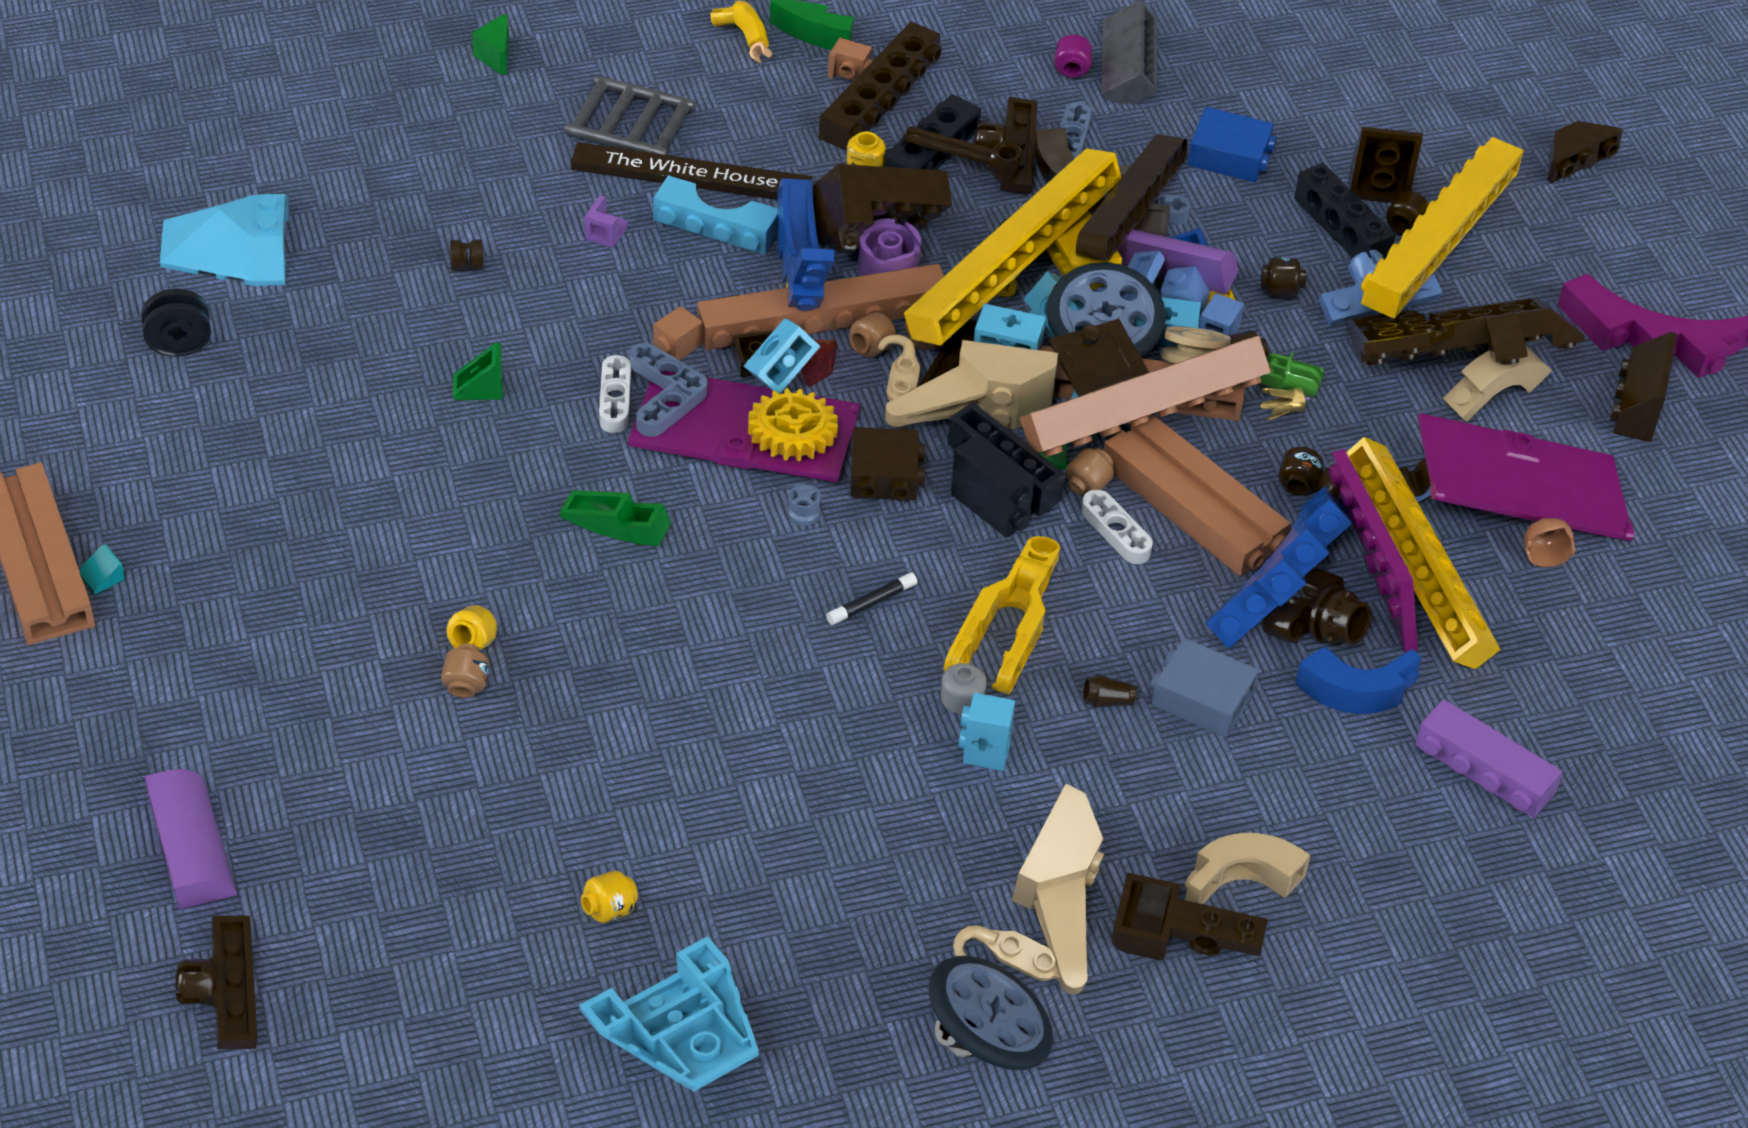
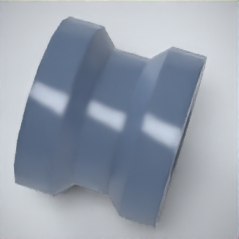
(804, 505)

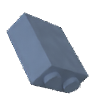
(1203, 687)

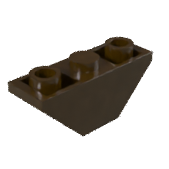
(1580, 147)

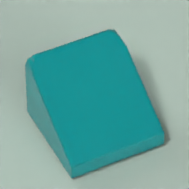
(102, 570)

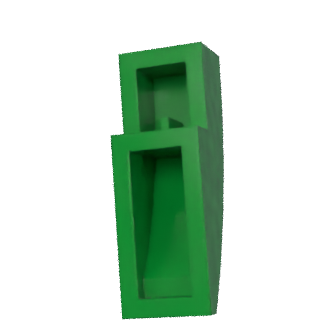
(811, 22)
(617, 516)

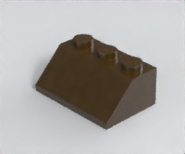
(1643, 387)

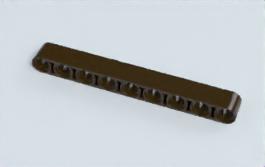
(1131, 198)

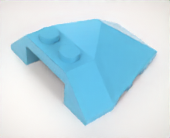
(230, 240)
(683, 1025)

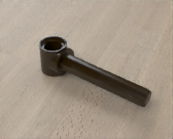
(1002, 159)

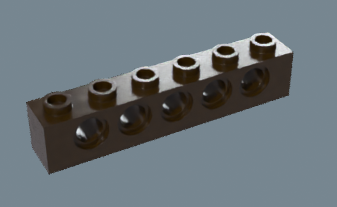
(880, 85)

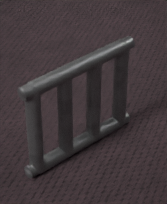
(629, 91)

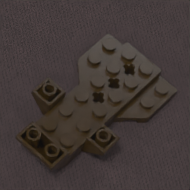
(1496, 325)

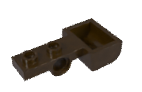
(1153, 913)

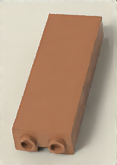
(1197, 495)
(39, 559)

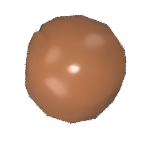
(1549, 542)

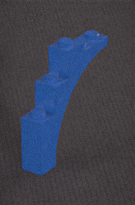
(803, 262)
(1283, 573)

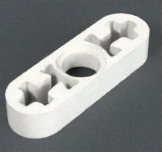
(621, 403)
(1120, 539)

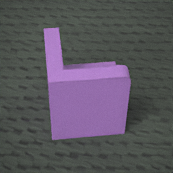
(601, 226)

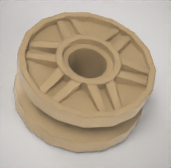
(1191, 342)

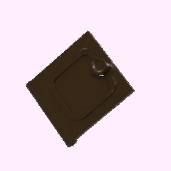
(1101, 363)

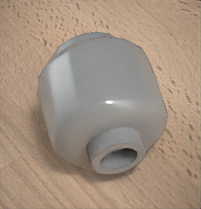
(959, 684)

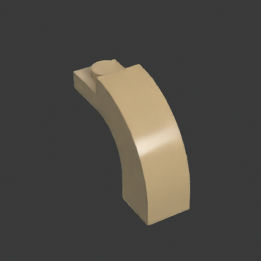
(1487, 377)
(1247, 857)

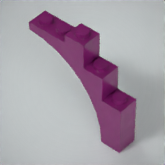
(1613, 321)

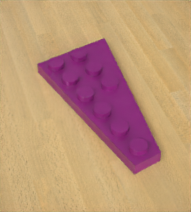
(1381, 555)

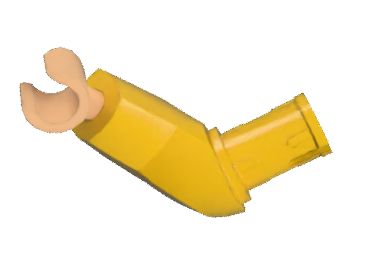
(749, 22)

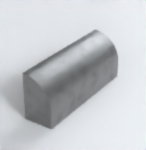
(1129, 54)

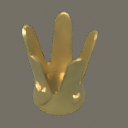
(1288, 401)

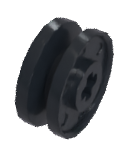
(176, 322)

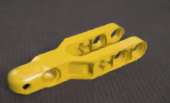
(1021, 590)

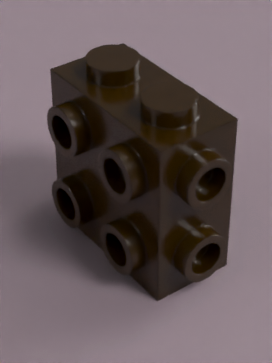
(886, 463)

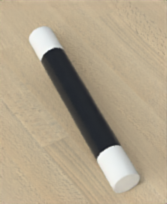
(871, 598)

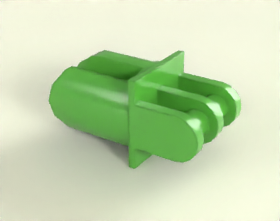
(1291, 374)

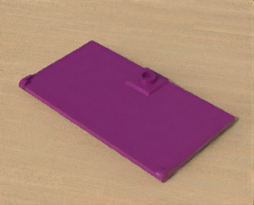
(719, 432)
(1523, 476)

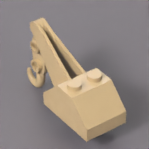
(993, 376)
(1054, 884)

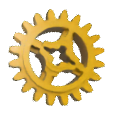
(793, 424)

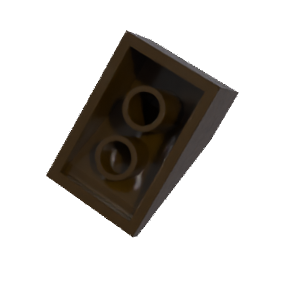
(1384, 163)

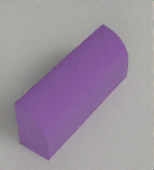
(1215, 265)
(189, 837)

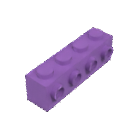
(1488, 758)

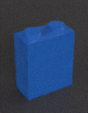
(1232, 144)

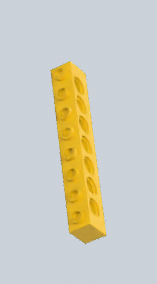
(1432, 571)

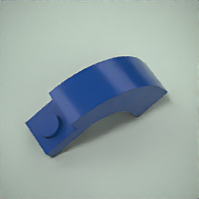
(1355, 689)

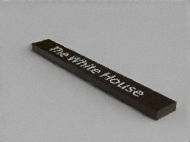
(657, 167)

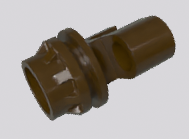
(1326, 610)

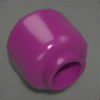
(1073, 56)

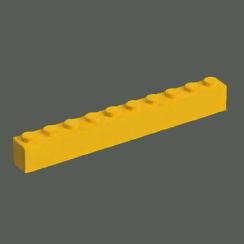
(1441, 227)
(1012, 247)

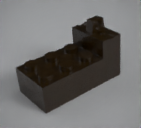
(857, 195)

